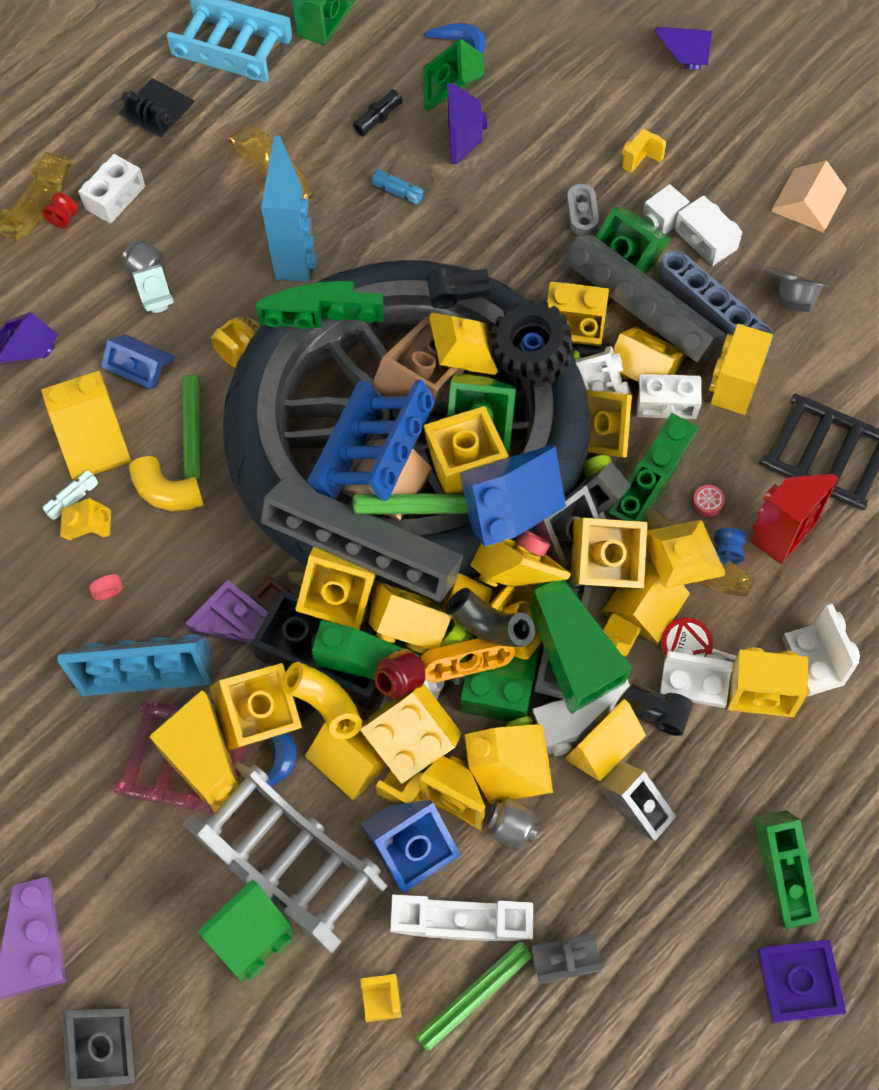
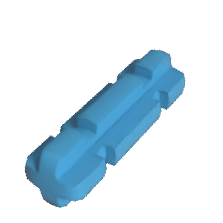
(397, 186)

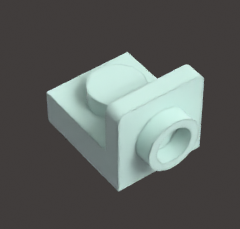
(153, 289)

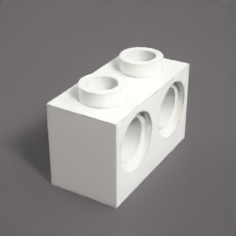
(112, 188)

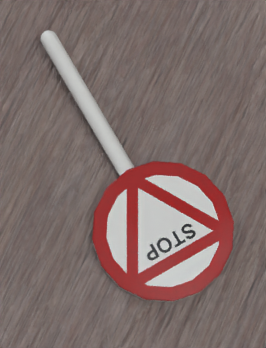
(690, 635)

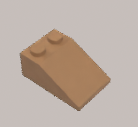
(414, 360)

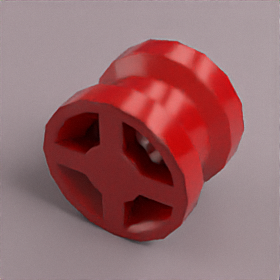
(60, 210)

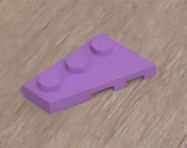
(31, 941)

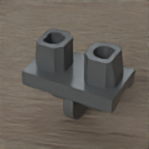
(566, 958)

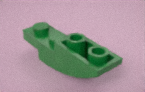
(309, 303)
(655, 469)

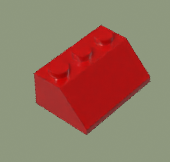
(791, 513)

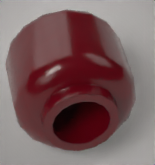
(400, 673)

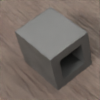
(606, 487)

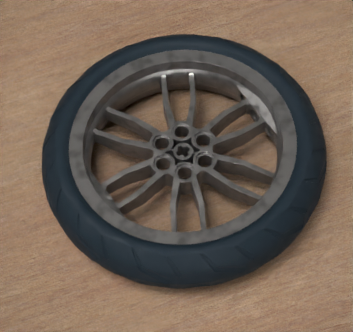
(284, 356)

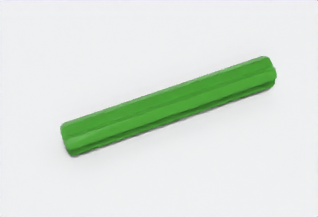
(191, 427)
(410, 504)
(474, 996)

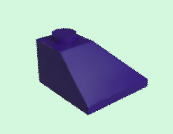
(687, 45)
(464, 122)
(25, 340)

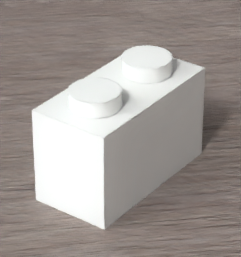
(708, 230)

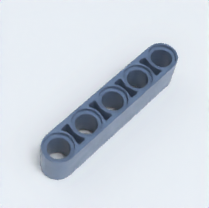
(680, 277)

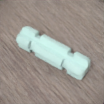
(70, 494)

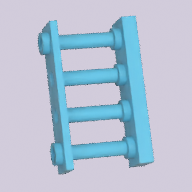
(238, 17)

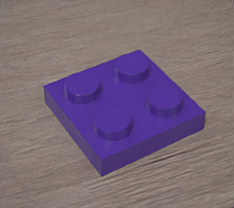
(801, 981)

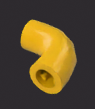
(161, 492)
(326, 697)

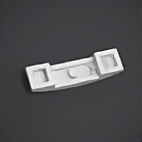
(461, 919)

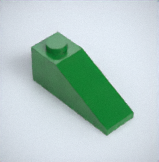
(349, 649)
(787, 867)

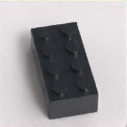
(289, 638)

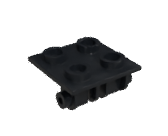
(155, 107)

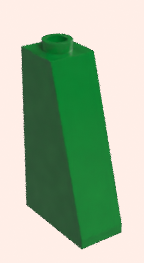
(577, 647)

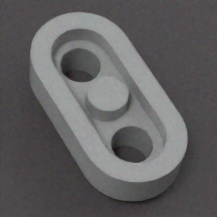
(583, 212)

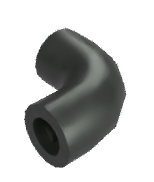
(488, 622)

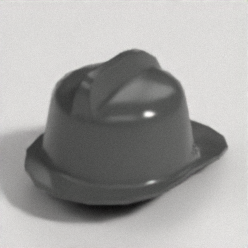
(795, 291)

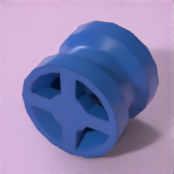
(730, 545)

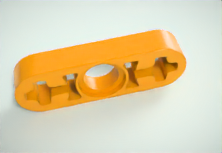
(439, 665)

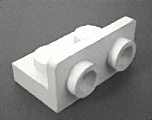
(603, 371)
(667, 394)
(697, 677)

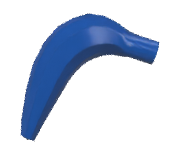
(465, 31)
(283, 758)

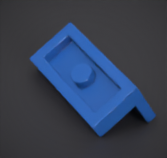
(135, 360)

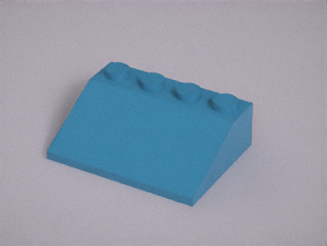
(286, 219)
(139, 665)

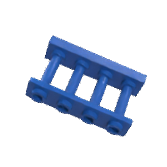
(351, 430)

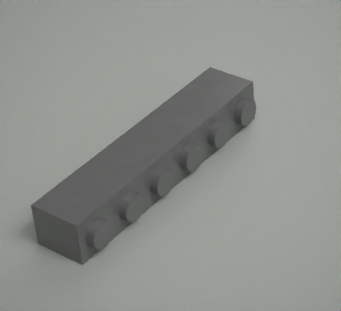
(645, 298)
(361, 539)

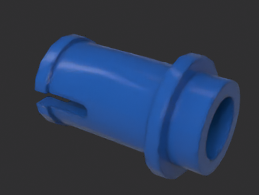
(532, 342)

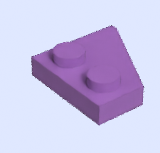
(228, 615)

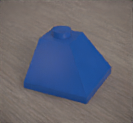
(410, 841)

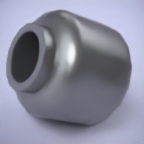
(141, 256)
(512, 823)

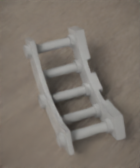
(296, 906)

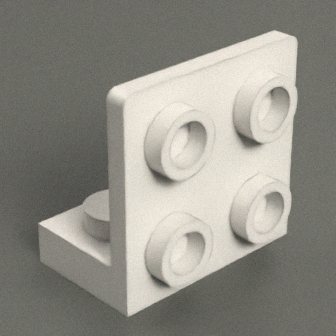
(828, 651)

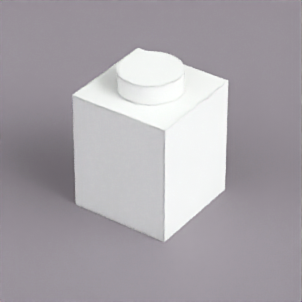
(663, 208)

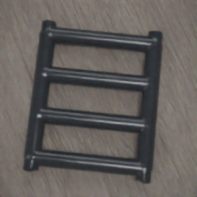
(827, 415)

